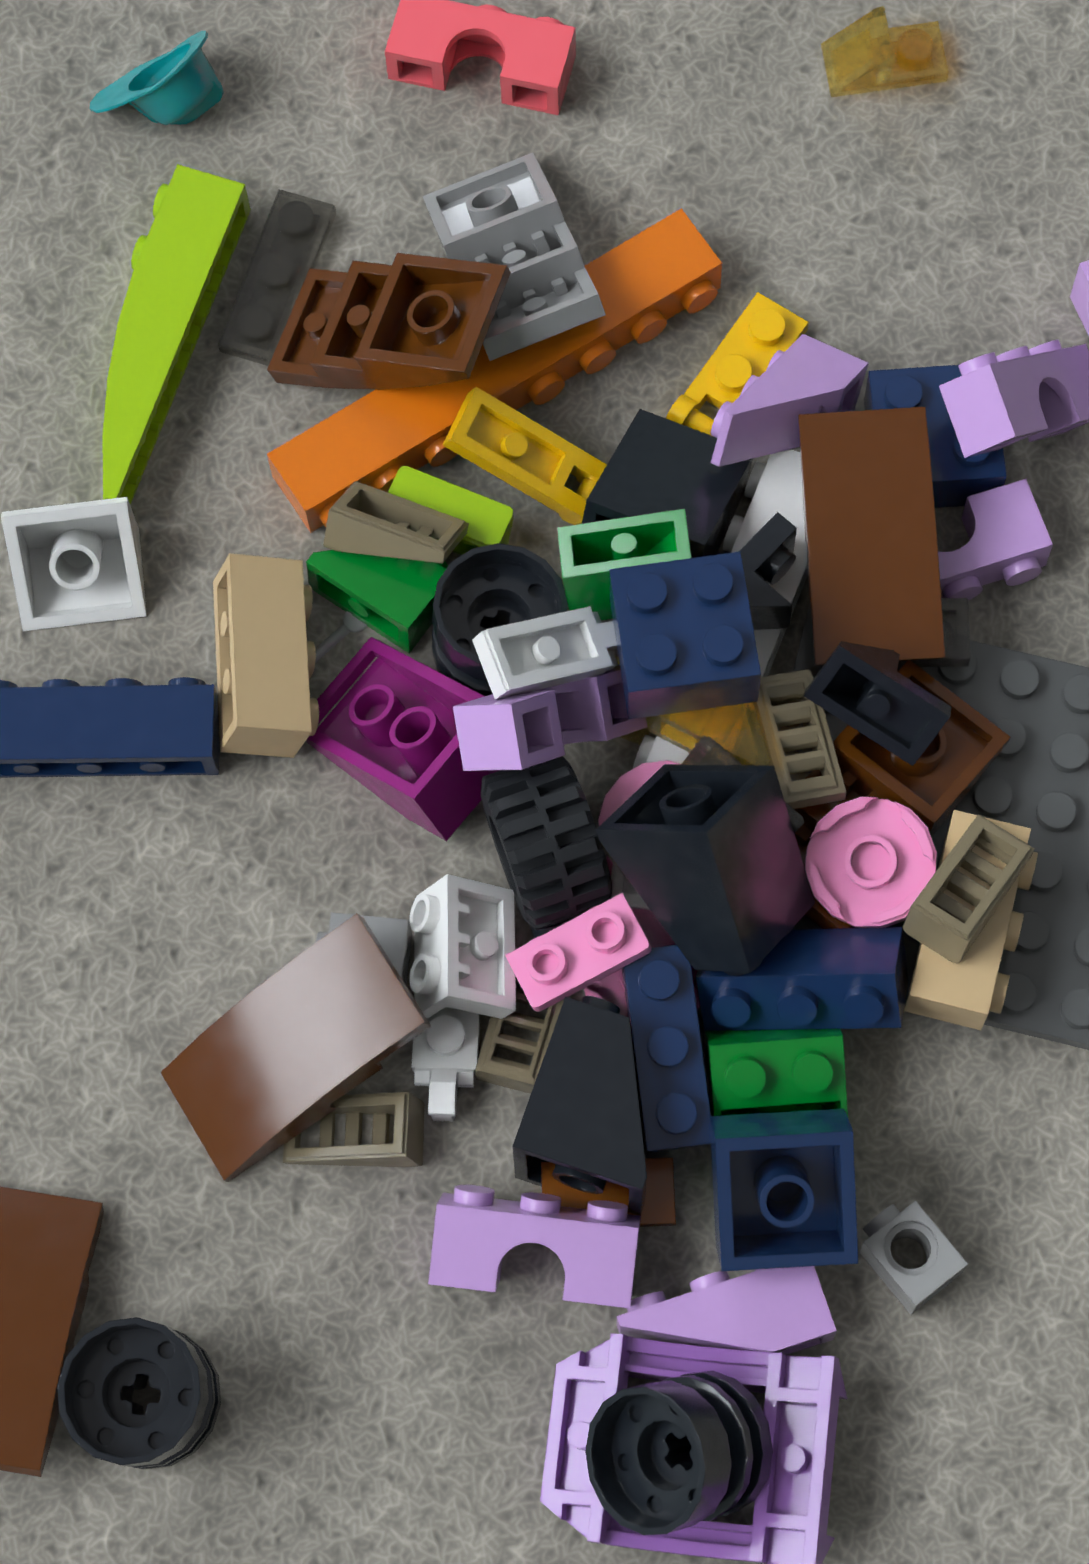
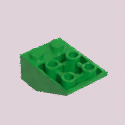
(775, 1071)

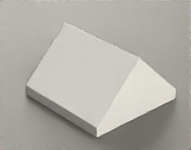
(75, 563)

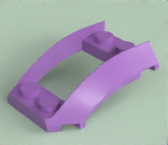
(802, 1421)

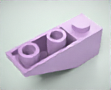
(799, 381)
(753, 1312)

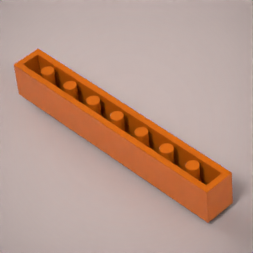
(373, 437)

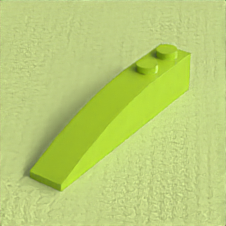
(164, 313)

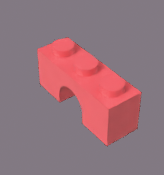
(438, 34)

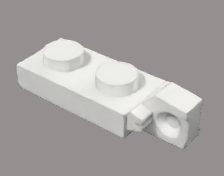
(546, 651)
(446, 1059)

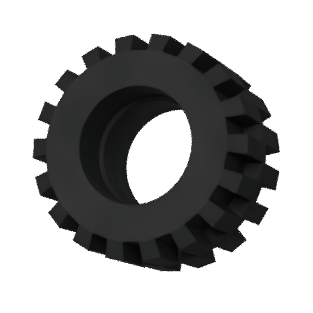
(546, 841)

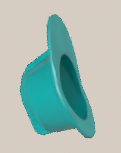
(167, 88)

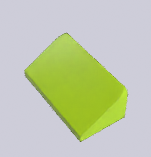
(487, 519)

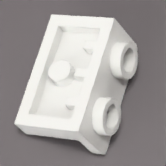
(462, 946)

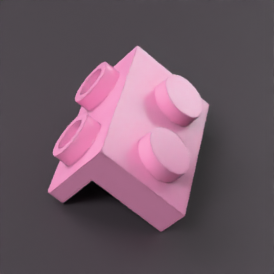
(579, 953)

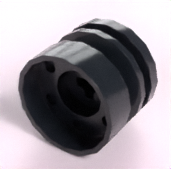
(485, 591)
(99, 1388)
(678, 1452)

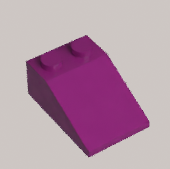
(400, 736)

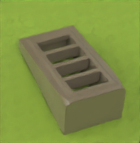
(390, 526)
(783, 704)
(944, 922)
(507, 1072)
(403, 1152)

